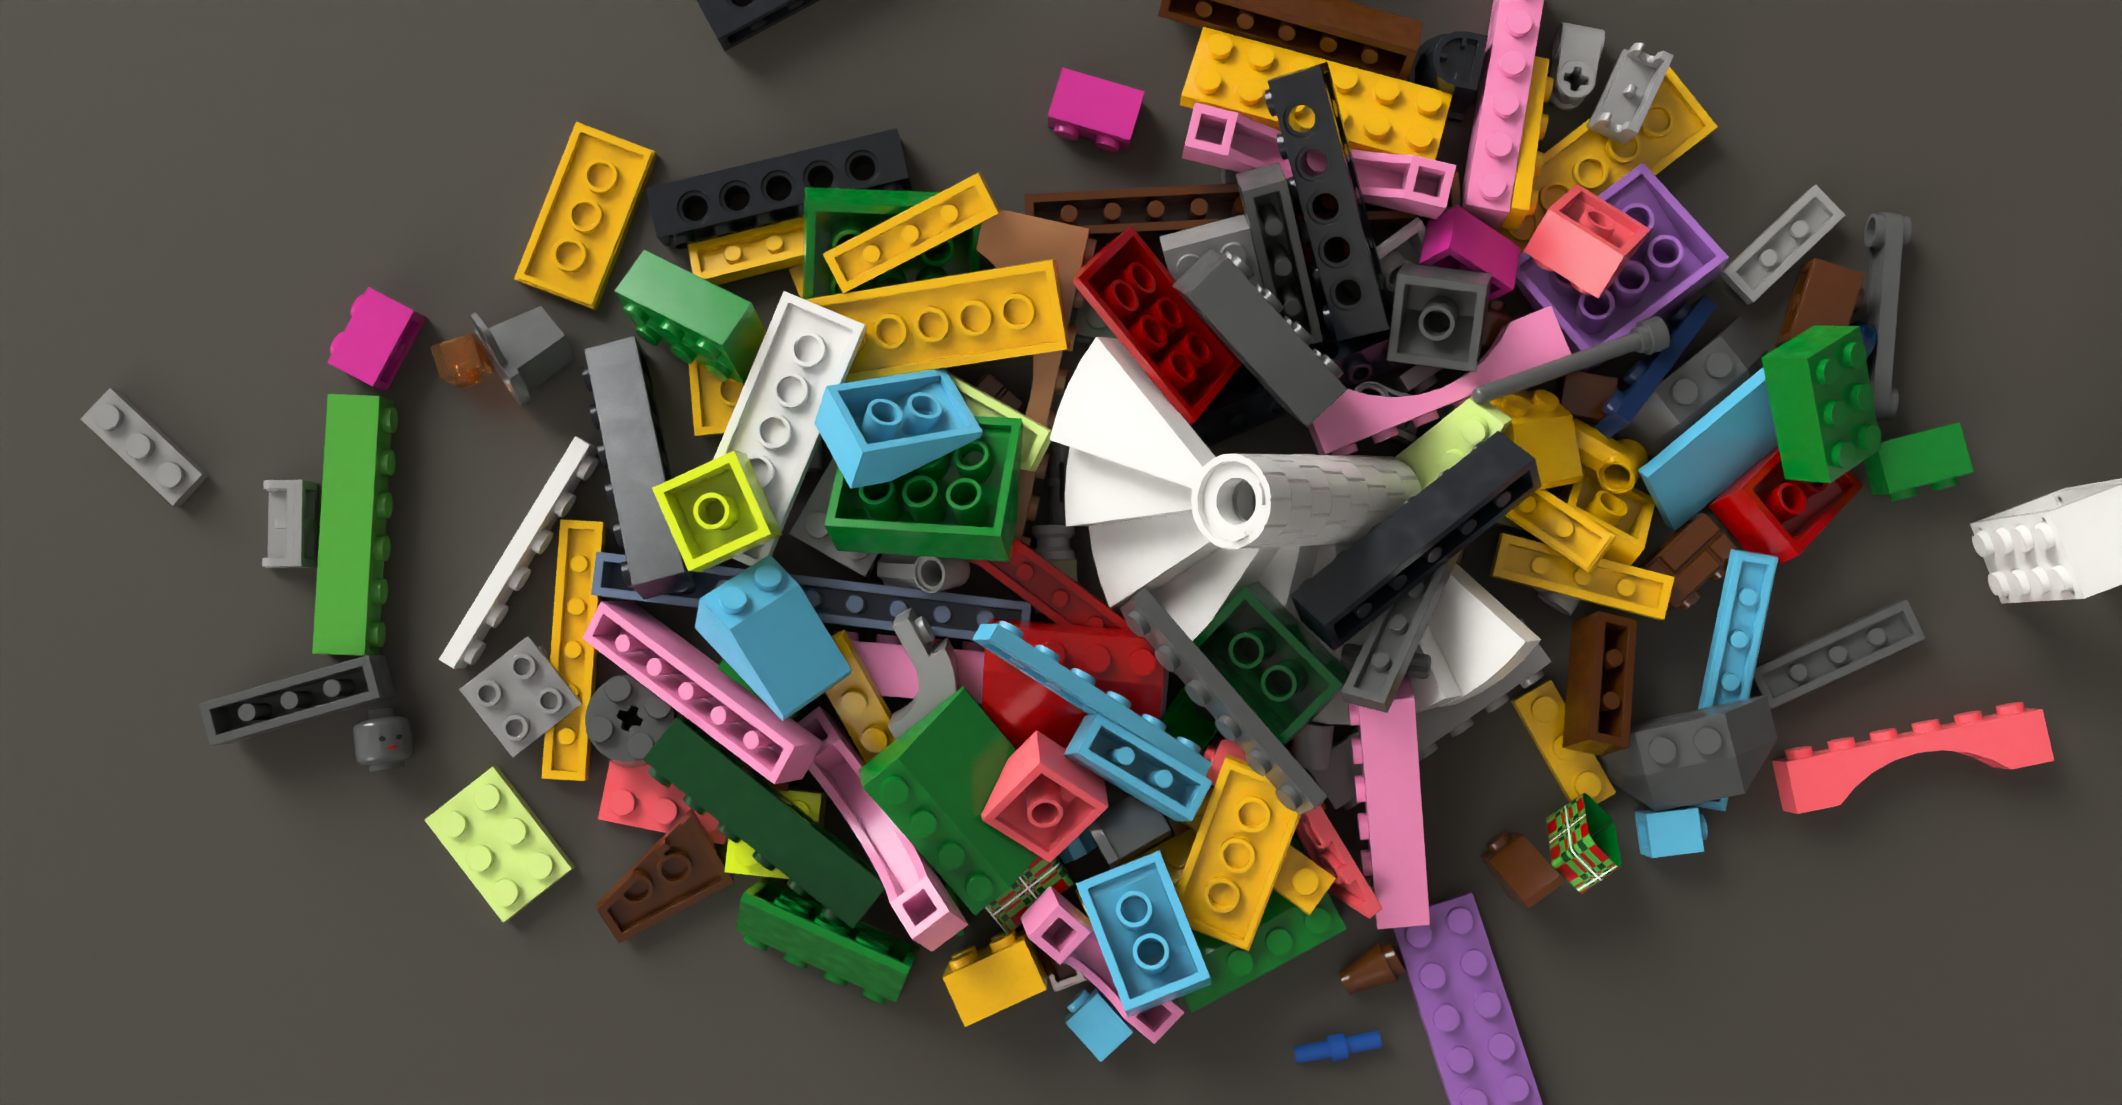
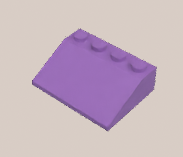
(1659, 277)

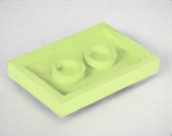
(499, 843)

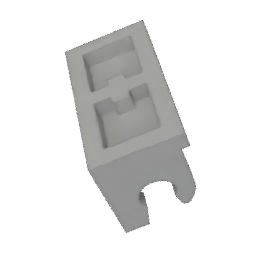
(1629, 93)
(292, 524)

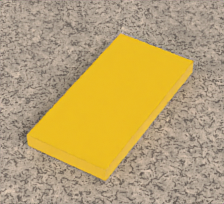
(586, 216)
(1236, 855)

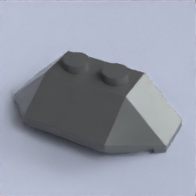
(1696, 386)
(1694, 754)

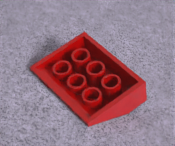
(1156, 324)
(1111, 655)

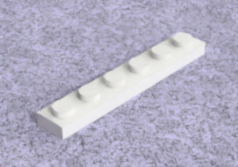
(512, 569)

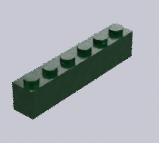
(764, 820)

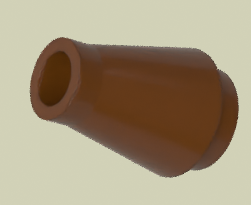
(1374, 968)

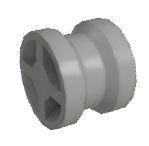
(1054, 541)

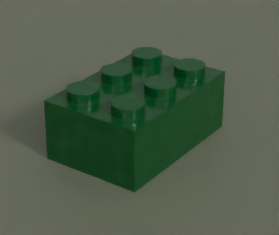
(1272, 661)

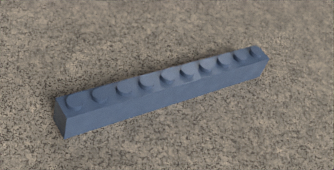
(836, 600)

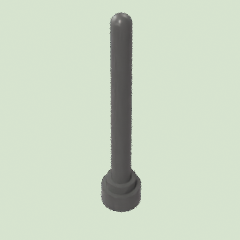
(1648, 337)

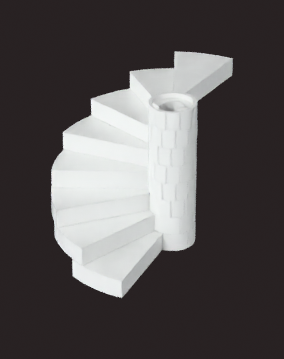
(1210, 525)

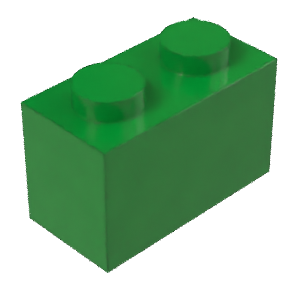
(1919, 460)

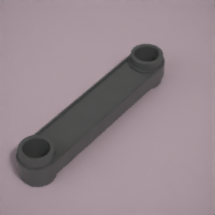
(1887, 237)

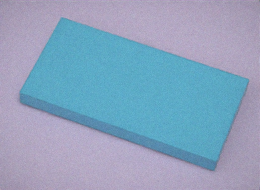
(1712, 453)

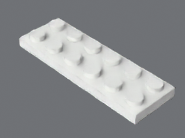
(781, 398)

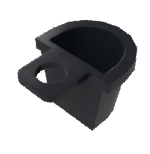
(1453, 66)

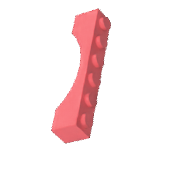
(1826, 777)

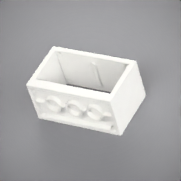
(2055, 545)

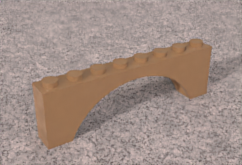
(1023, 239)

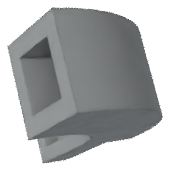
(935, 669)

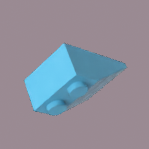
(893, 424)
(772, 637)
(1144, 934)

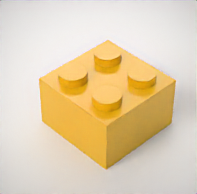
(994, 976)

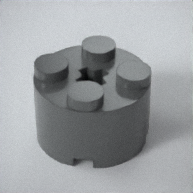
(611, 705)

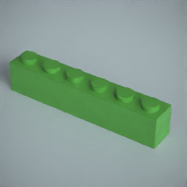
(354, 525)

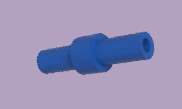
(1337, 1047)

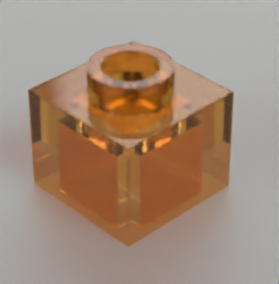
(461, 360)

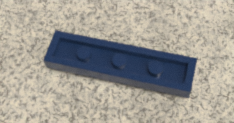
(1647, 375)

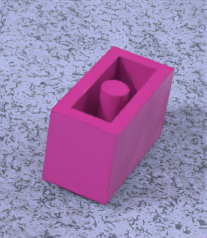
(1095, 110)
(1469, 244)
(376, 339)

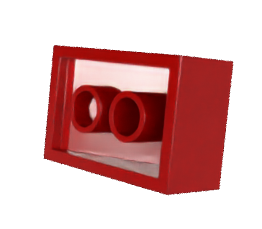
(1778, 513)

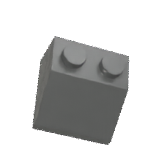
(1439, 316)

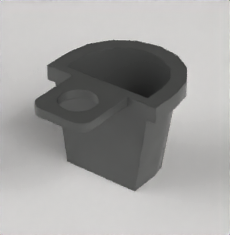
(524, 351)
(1127, 830)

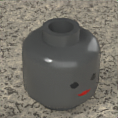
(383, 740)

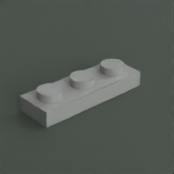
(1782, 244)
(144, 447)

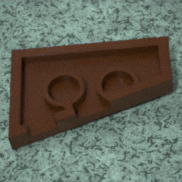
(665, 880)

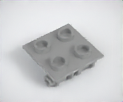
(520, 696)

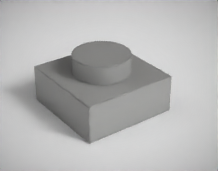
(1416, 378)

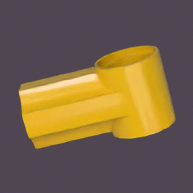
(1611, 460)

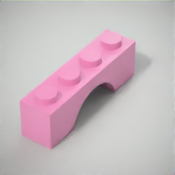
(1070, 939)

